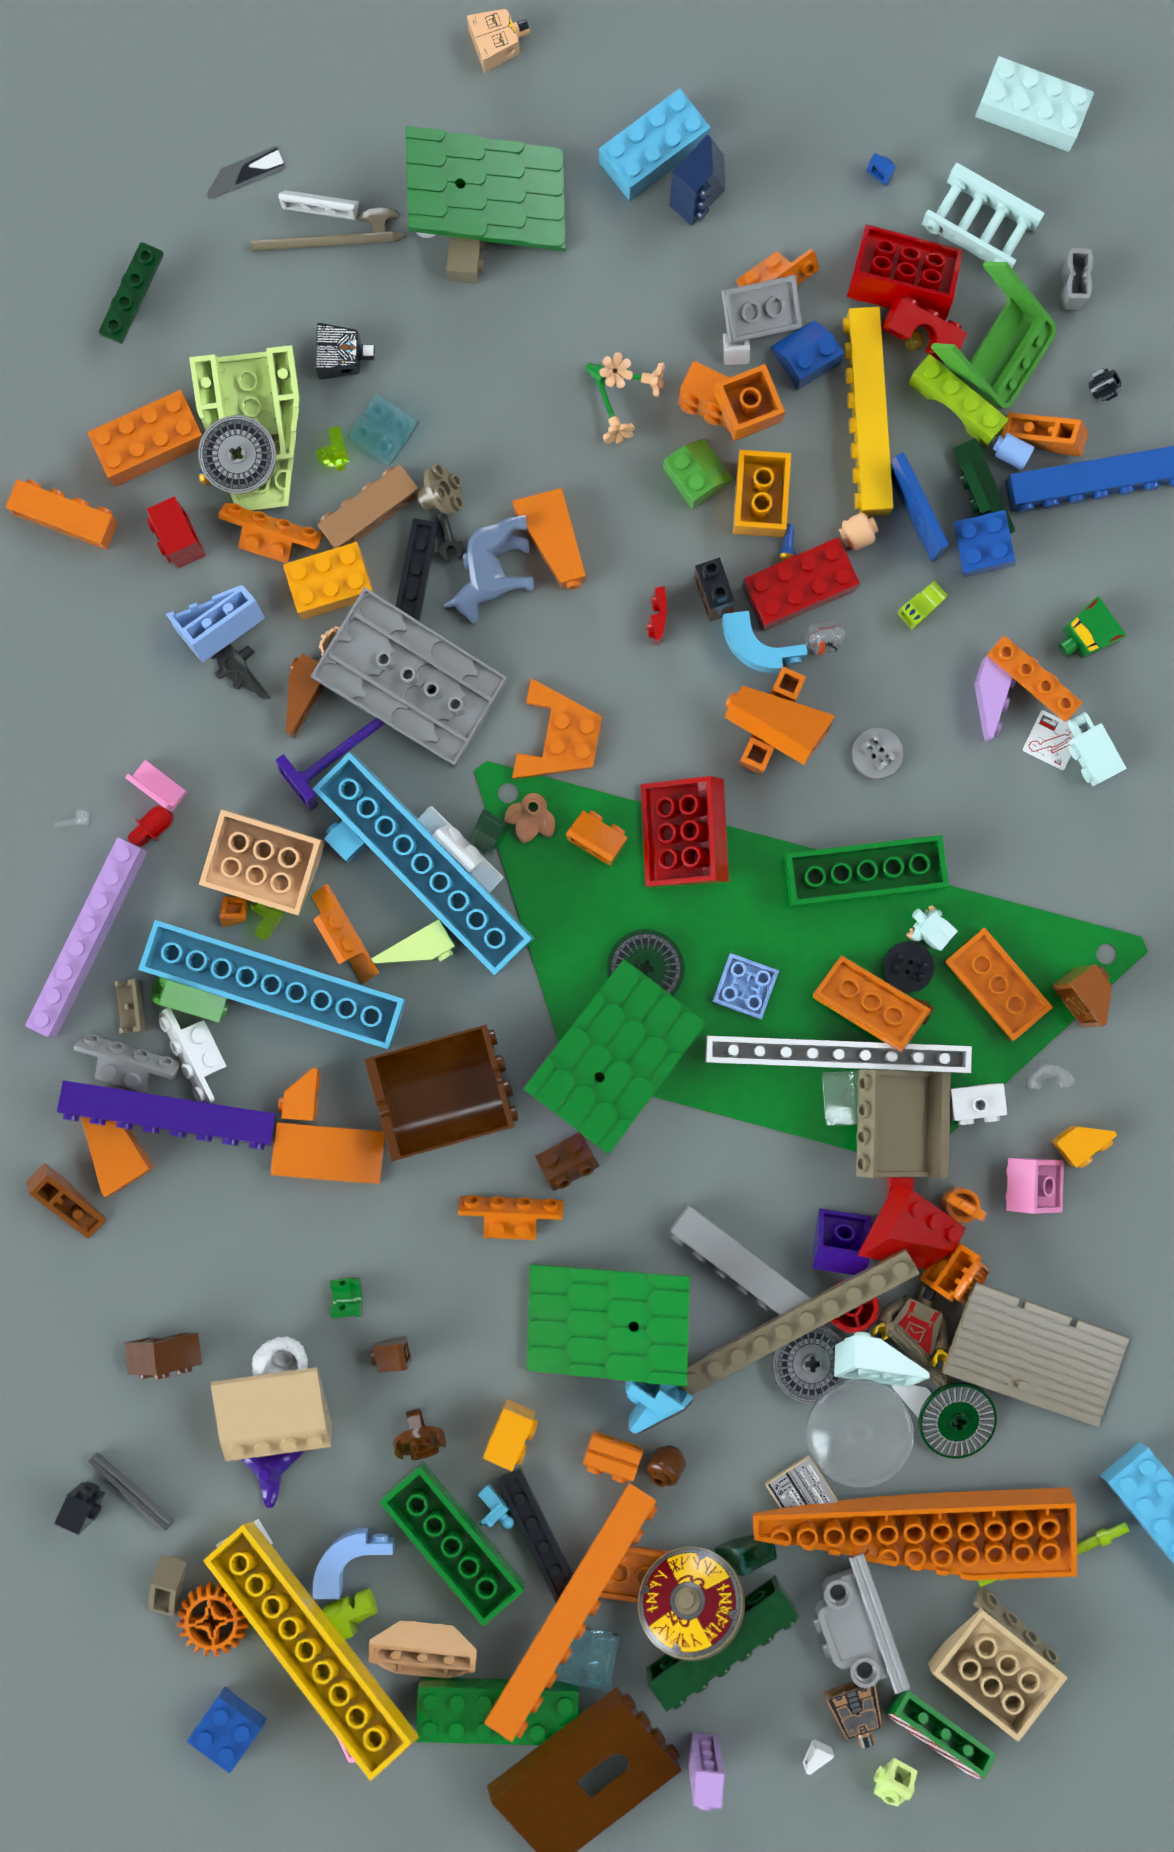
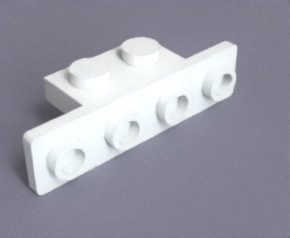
(460, 848)
(196, 1052)

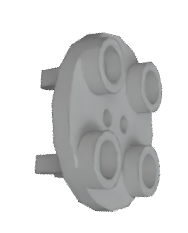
(885, 762)

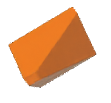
(233, 910)

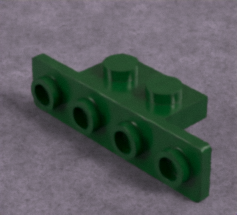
(131, 292)
(979, 480)

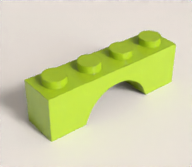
(940, 384)

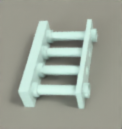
(983, 193)

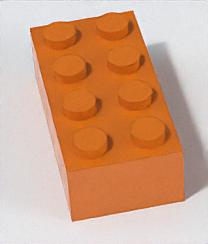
(146, 438)

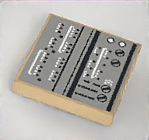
(800, 1485)

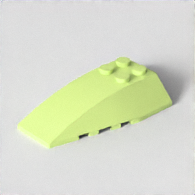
(259, 388)

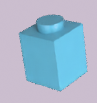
(344, 841)

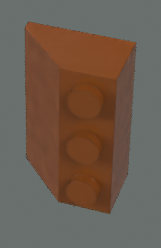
(1086, 994)

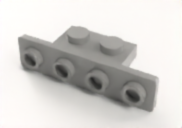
(125, 1064)

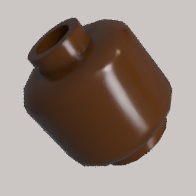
(666, 1466)

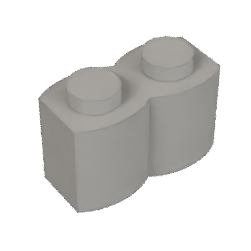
(1076, 279)

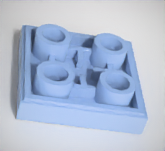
(745, 986)

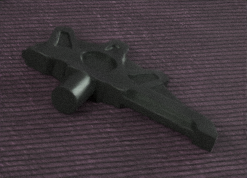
(234, 667)

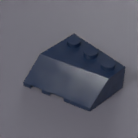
(698, 181)

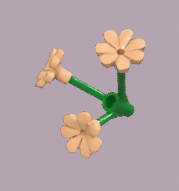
(612, 374)

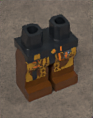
(714, 589)

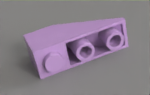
(991, 694)

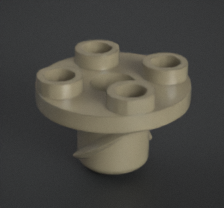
(441, 490)

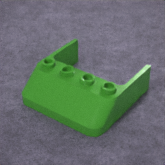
(1009, 348)

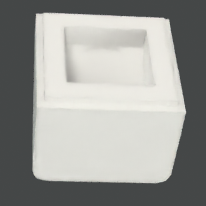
(736, 353)
(817, 1756)

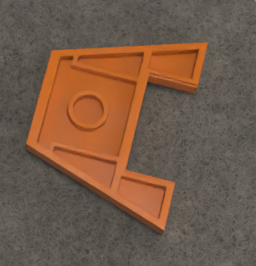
(569, 737)

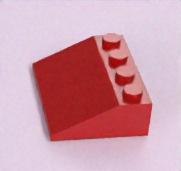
(902, 265)
(684, 832)

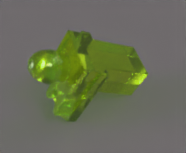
(336, 453)
(271, 918)

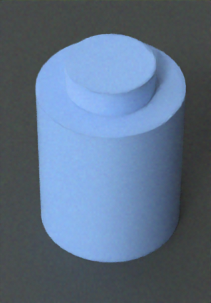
(1013, 450)

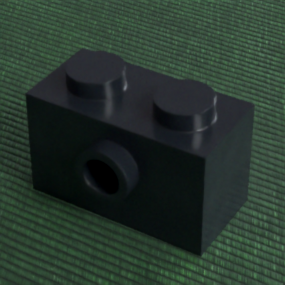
(80, 1507)

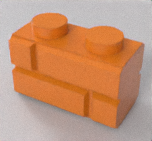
(612, 1457)

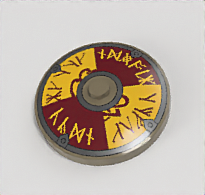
(691, 1603)

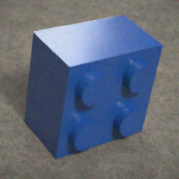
(984, 543)
(227, 1730)

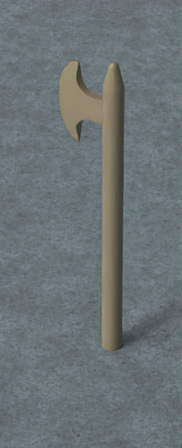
(376, 216)

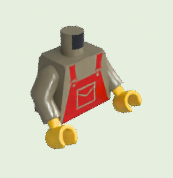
(919, 1321)

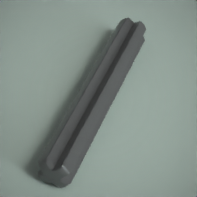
(130, 1492)

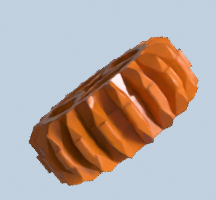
(193, 1624)

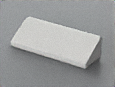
(319, 204)

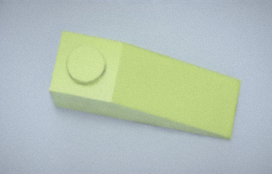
(425, 945)

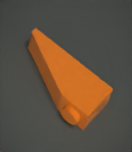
(1048, 433)

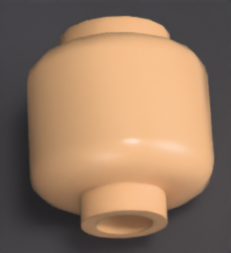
(858, 531)

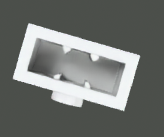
(977, 1101)

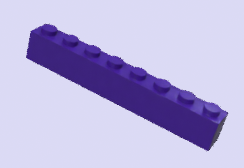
(165, 1113)

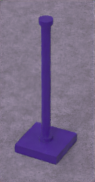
(300, 780)

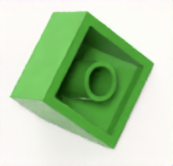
(696, 472)

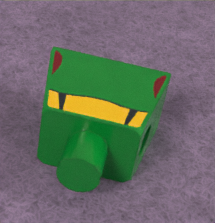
(1091, 630)

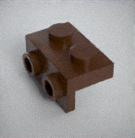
(567, 1161)

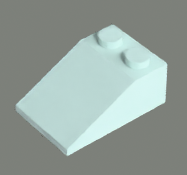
(876, 1361)

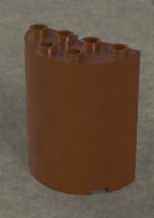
(441, 1092)

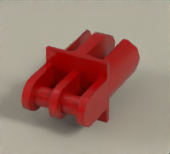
(151, 826)

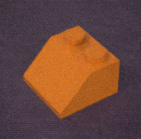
(596, 837)

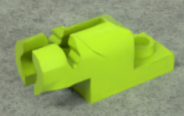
(345, 1612)

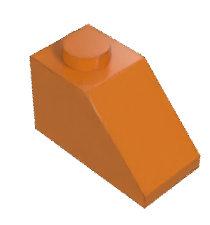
(301, 1098)

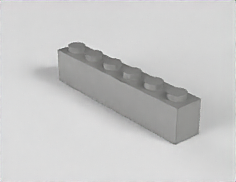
(736, 1262)

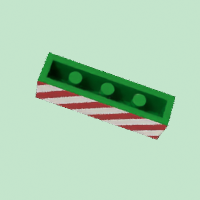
(941, 1734)

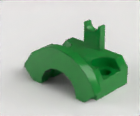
(346, 1298)

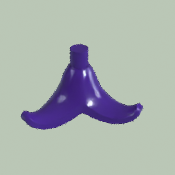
(269, 1473)

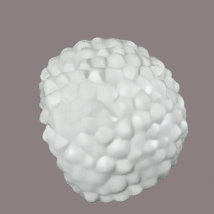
(278, 1356)

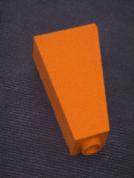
(553, 535)
(779, 722)
(115, 1156)

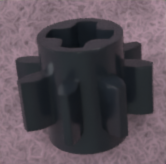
(1105, 384)

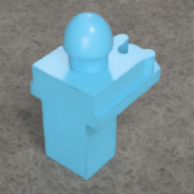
(498, 1508)

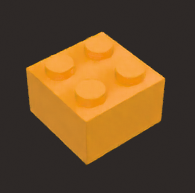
(508, 1438)

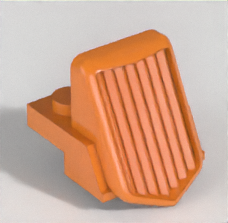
(956, 1274)

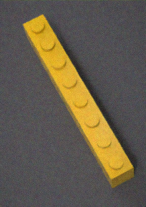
(868, 411)

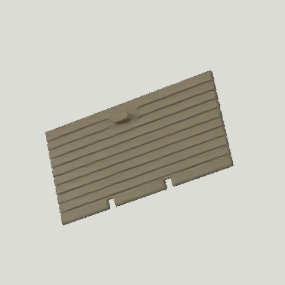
(1035, 1354)

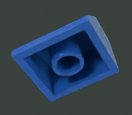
(808, 353)

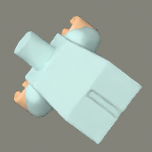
(931, 928)

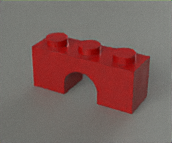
(906, 316)

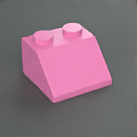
(1035, 1185)

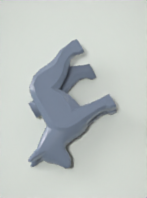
(485, 570)

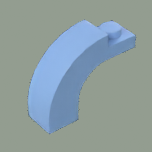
(354, 1543)

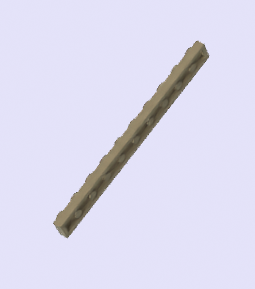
(800, 1320)

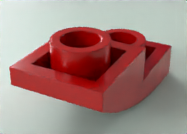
(657, 621)

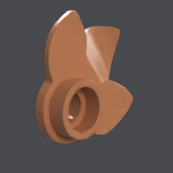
(530, 822)

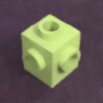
(895, 1782)

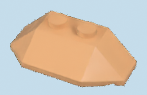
(423, 1650)

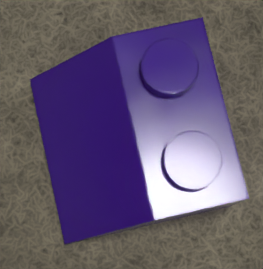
(839, 1241)

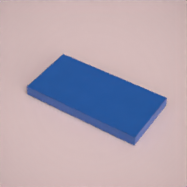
(918, 507)

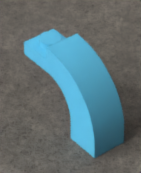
(754, 653)

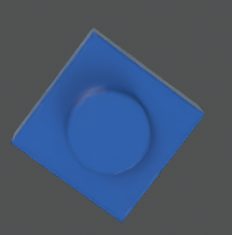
(881, 168)

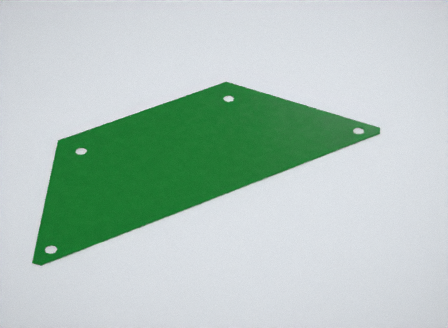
(585, 907)

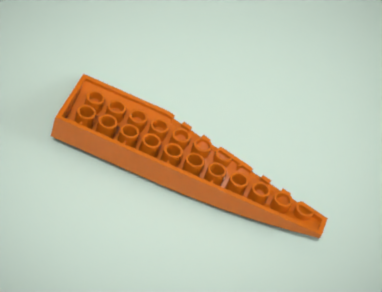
(943, 1532)

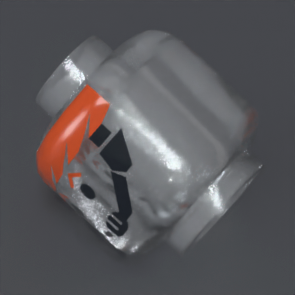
(824, 637)

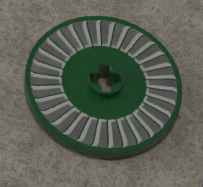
(940, 1413)

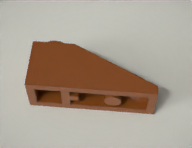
(302, 693)
(64, 1200)

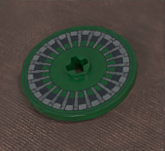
(651, 947)

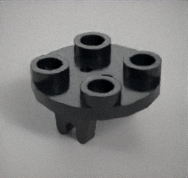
(920, 971)

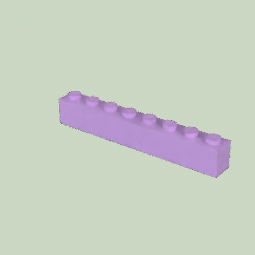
(86, 938)

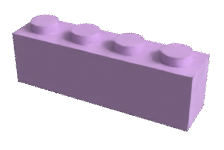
(706, 1771)

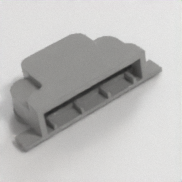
(858, 1628)

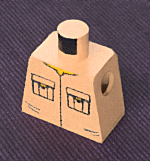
(496, 36)

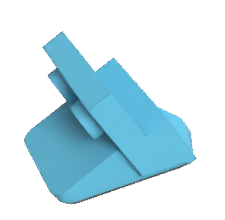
(654, 1404)

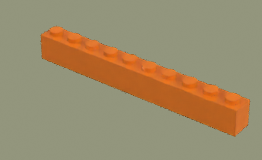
(570, 1612)

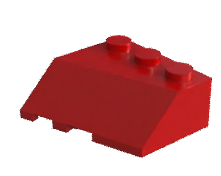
(912, 1224)

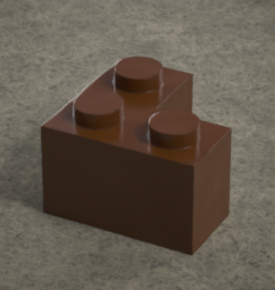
(159, 1356)

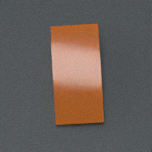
(327, 1153)

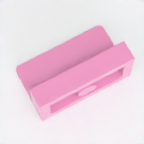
(157, 786)

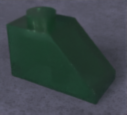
(488, 832)
(746, 1554)

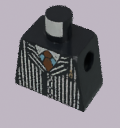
(340, 351)

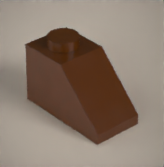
(391, 1355)

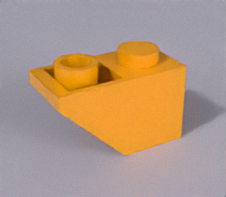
(1080, 1143)

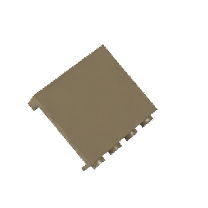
(903, 1124)

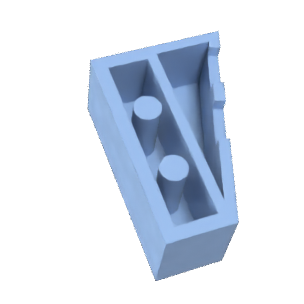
(217, 622)

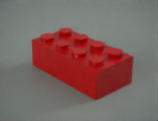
(800, 584)

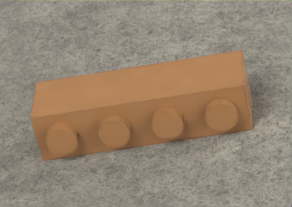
(369, 508)

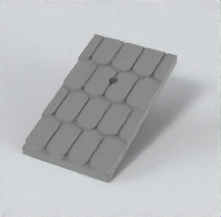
(392, 664)

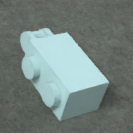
(1094, 750)

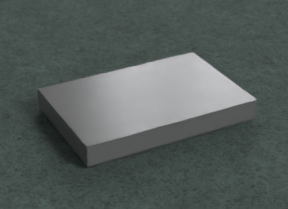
(761, 308)

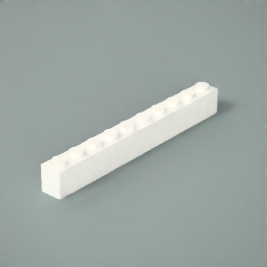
(837, 1054)

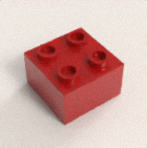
(175, 531)

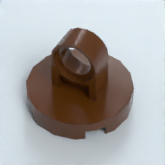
(419, 1440)

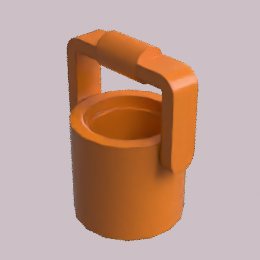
(962, 1205)

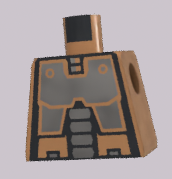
(855, 1711)

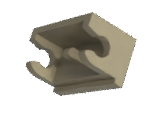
(130, 1006)

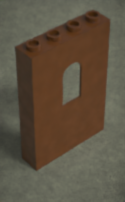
(542, 1788)

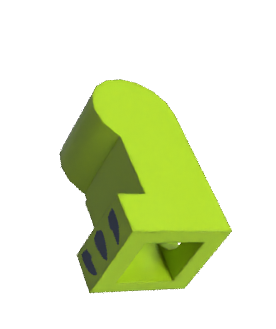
(922, 605)

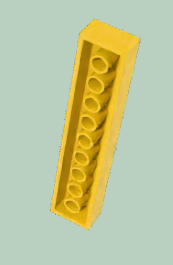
(311, 1650)

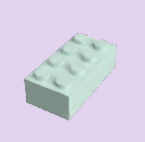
(1034, 104)

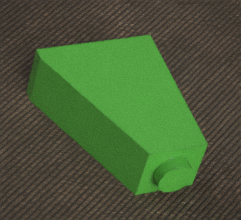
(188, 999)

